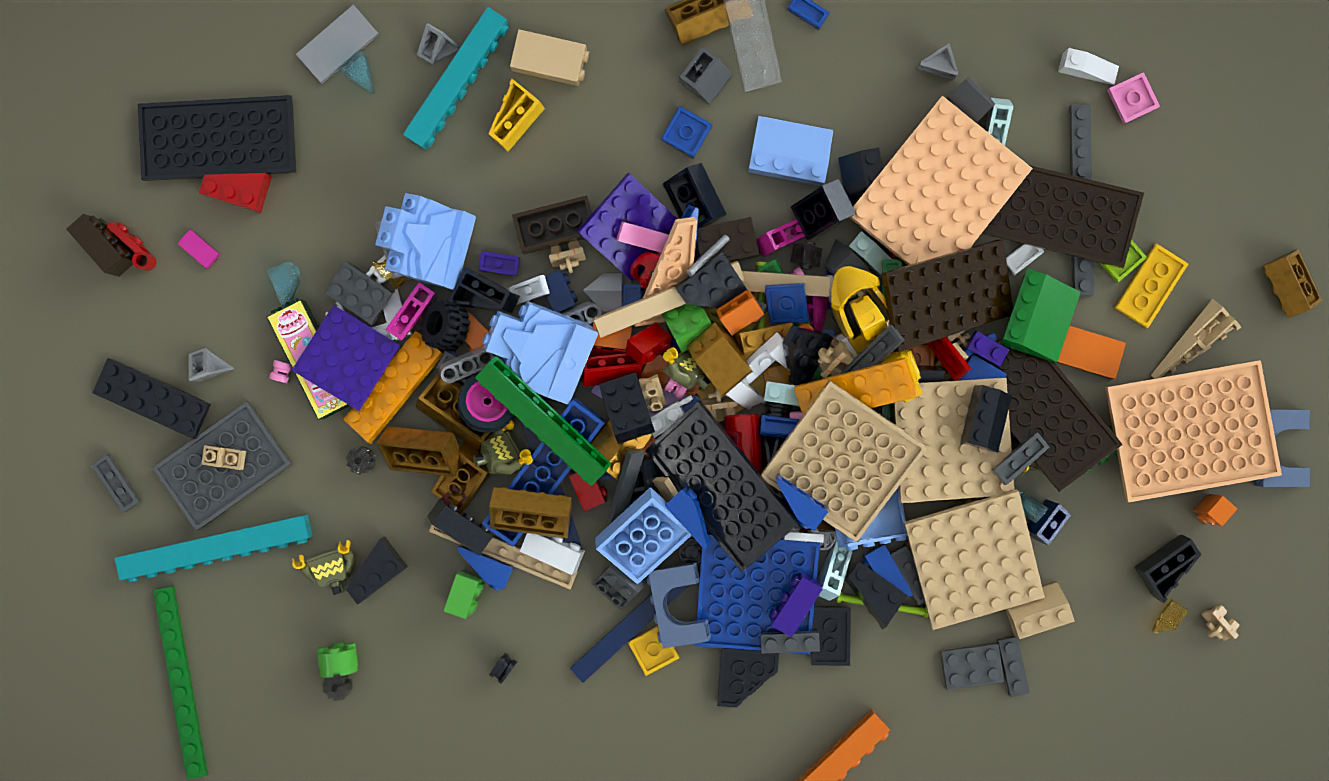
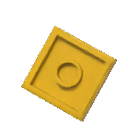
(650, 652)

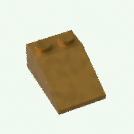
(720, 358)
(468, 479)

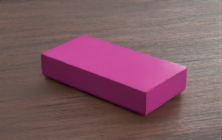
(198, 249)

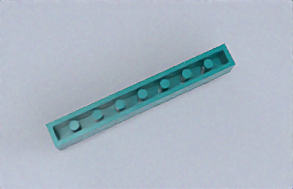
(456, 79)

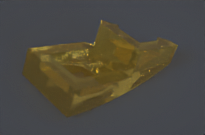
(398, 282)
(1170, 617)

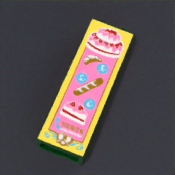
(294, 330)

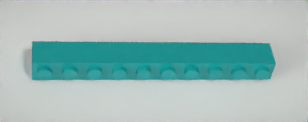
(213, 547)

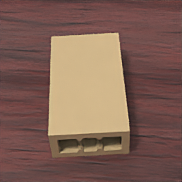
(549, 57)

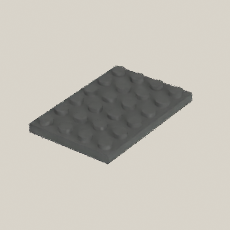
(209, 491)

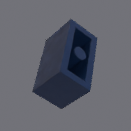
(560, 295)
(1049, 524)

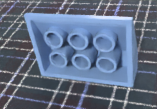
(790, 151)
(642, 536)

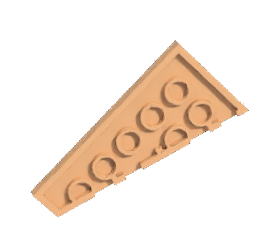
(673, 261)

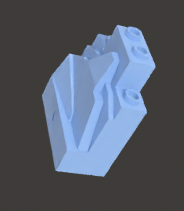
(426, 240)
(542, 348)

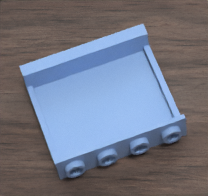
(885, 526)

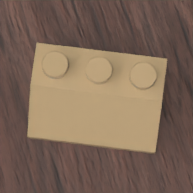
(1040, 614)

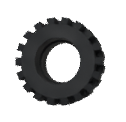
(444, 325)

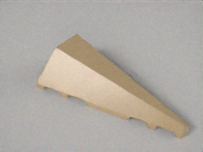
(1206, 329)

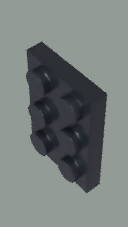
(833, 636)

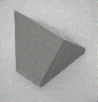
(436, 45)
(940, 63)
(606, 291)
(206, 365)

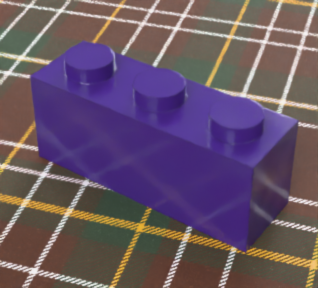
(795, 604)

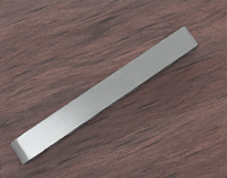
(474, 355)

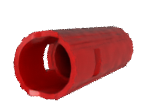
(750, 439)

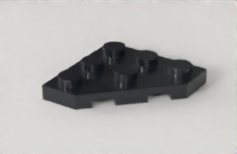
(712, 284)
(802, 353)
(743, 674)

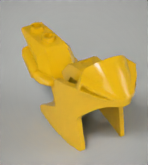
(867, 315)

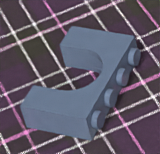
(1290, 476)
(672, 631)

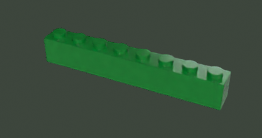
(543, 421)

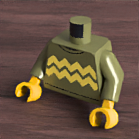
(684, 369)
(501, 453)
(328, 567)

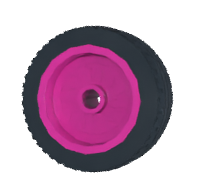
(476, 413)

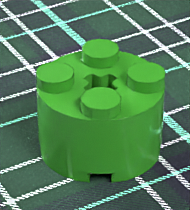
(337, 660)

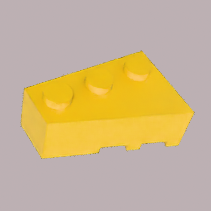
(515, 116)

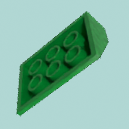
(1041, 316)

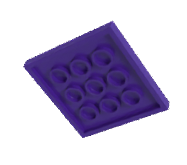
(630, 204)
(346, 358)

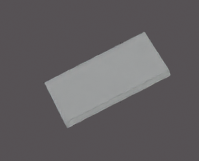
(337, 44)

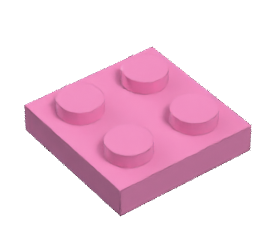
(1133, 98)

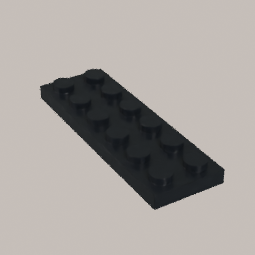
(151, 398)

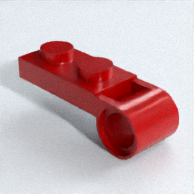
(133, 243)

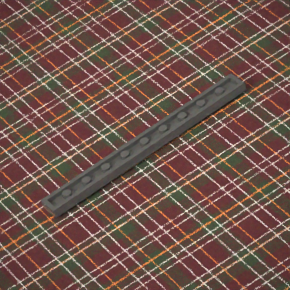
(1081, 167)

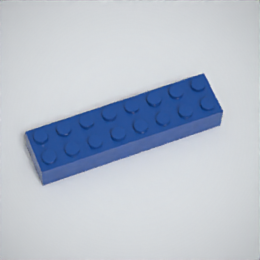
(547, 468)

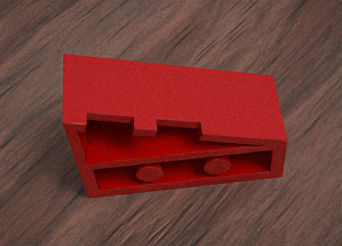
(237, 189)
(608, 365)

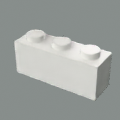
(553, 552)

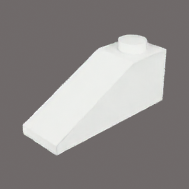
(1087, 66)

